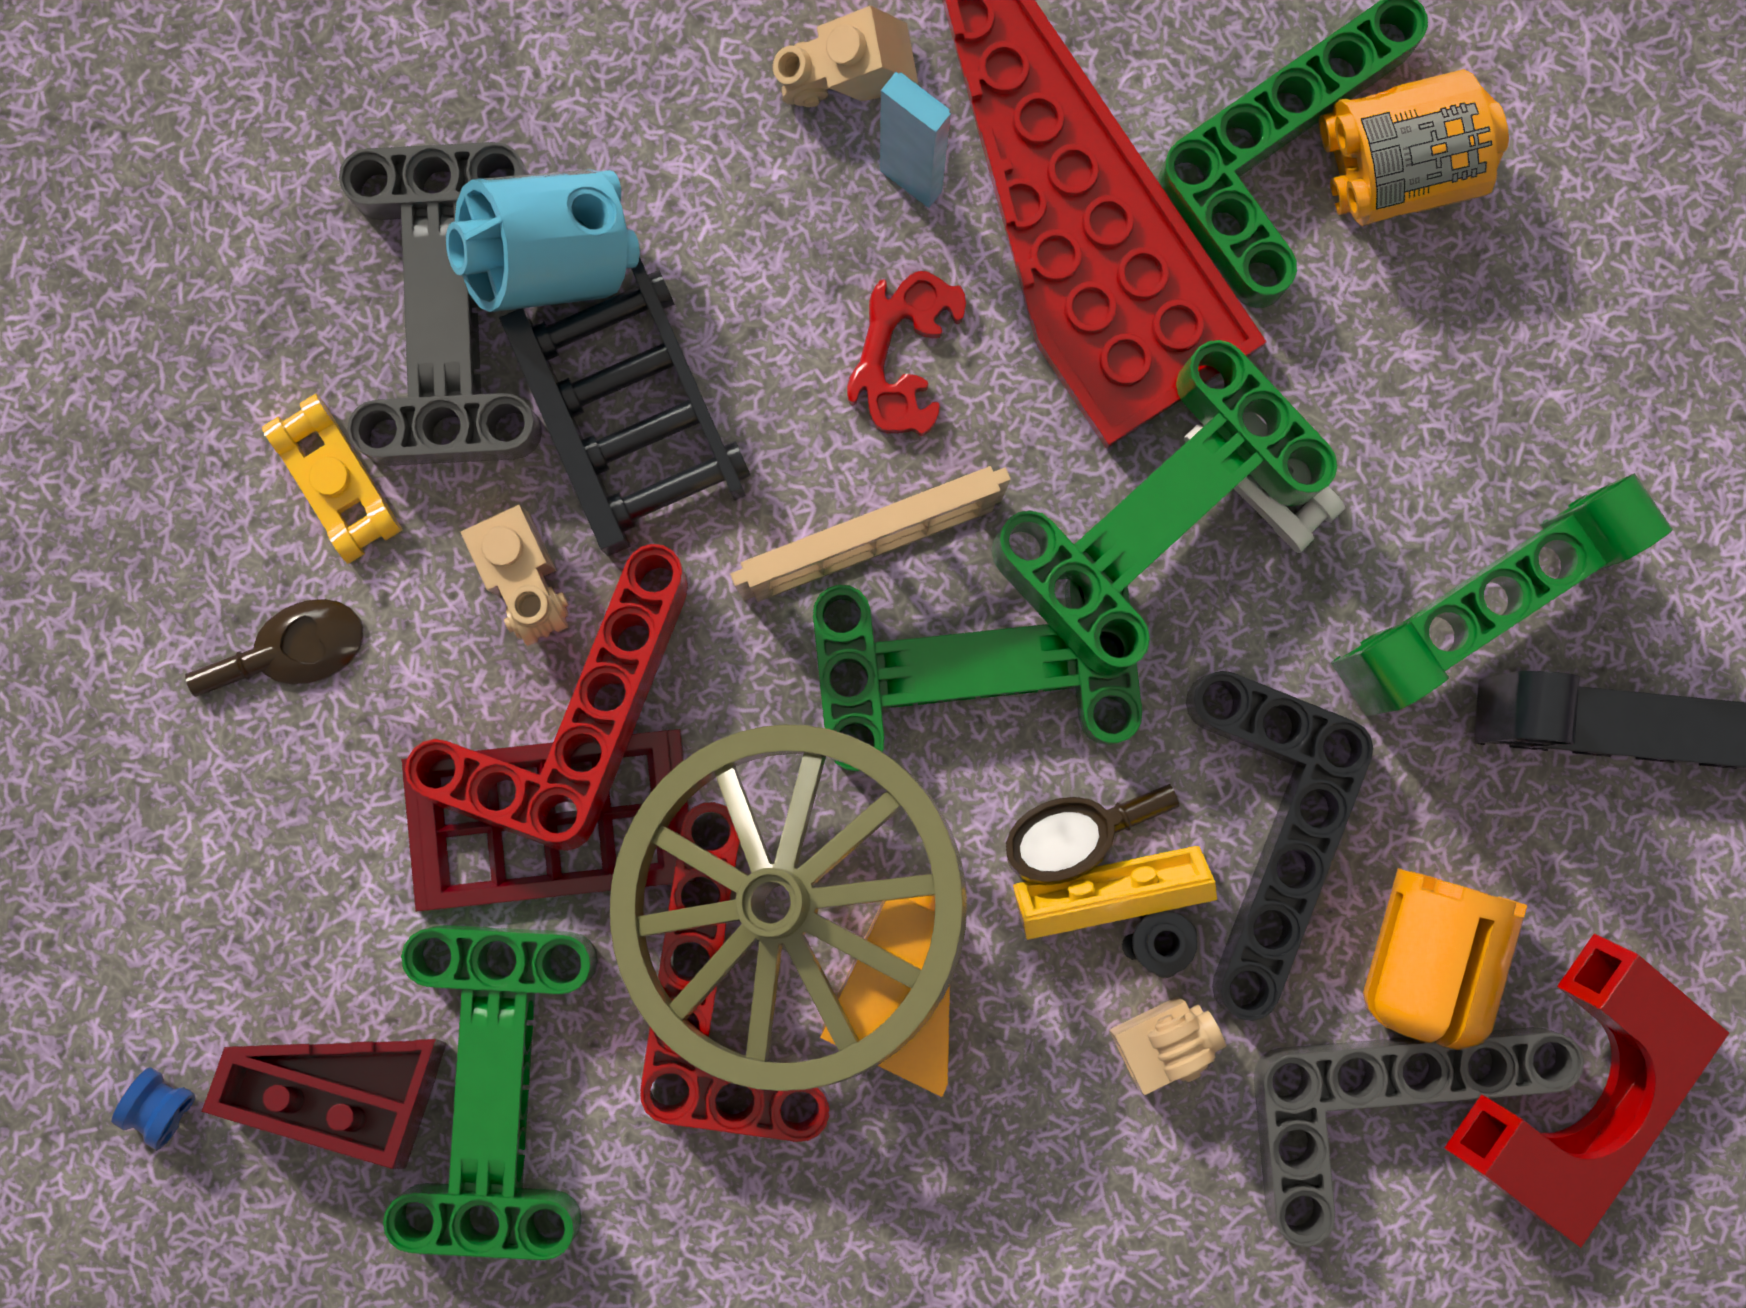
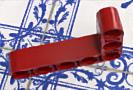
(580, 725)
(699, 1106)

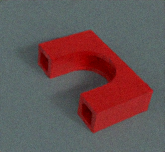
(1657, 1055)

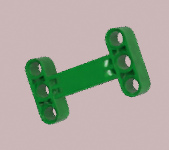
(1166, 505)
(1592, 534)
(963, 668)
(490, 1096)

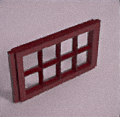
(429, 833)

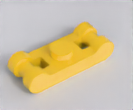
(332, 478)

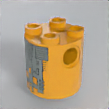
(1415, 147)

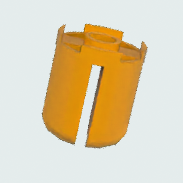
(1442, 960)

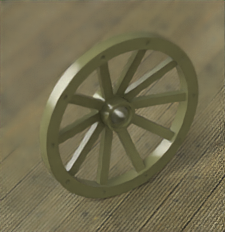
(631, 926)

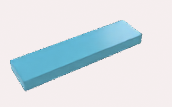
(913, 138)

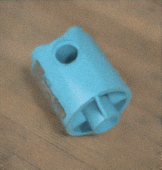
(541, 239)

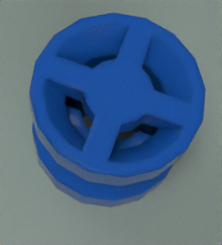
(152, 1108)

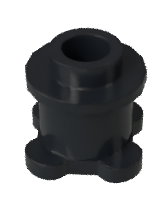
(1141, 943)

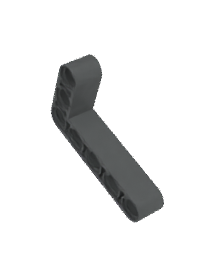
(1382, 1086)

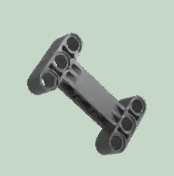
(438, 311)

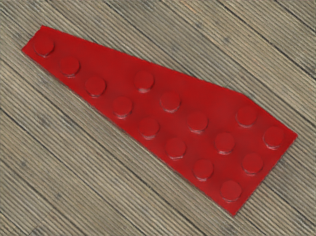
(1096, 242)

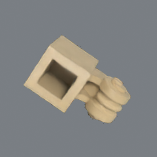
(849, 56)
(514, 566)
(1168, 1044)

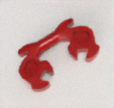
(921, 300)

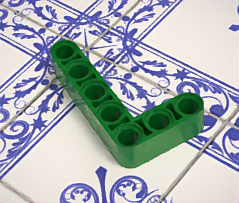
(1272, 128)

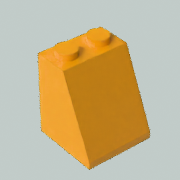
(872, 997)

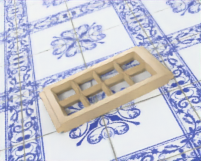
(871, 534)

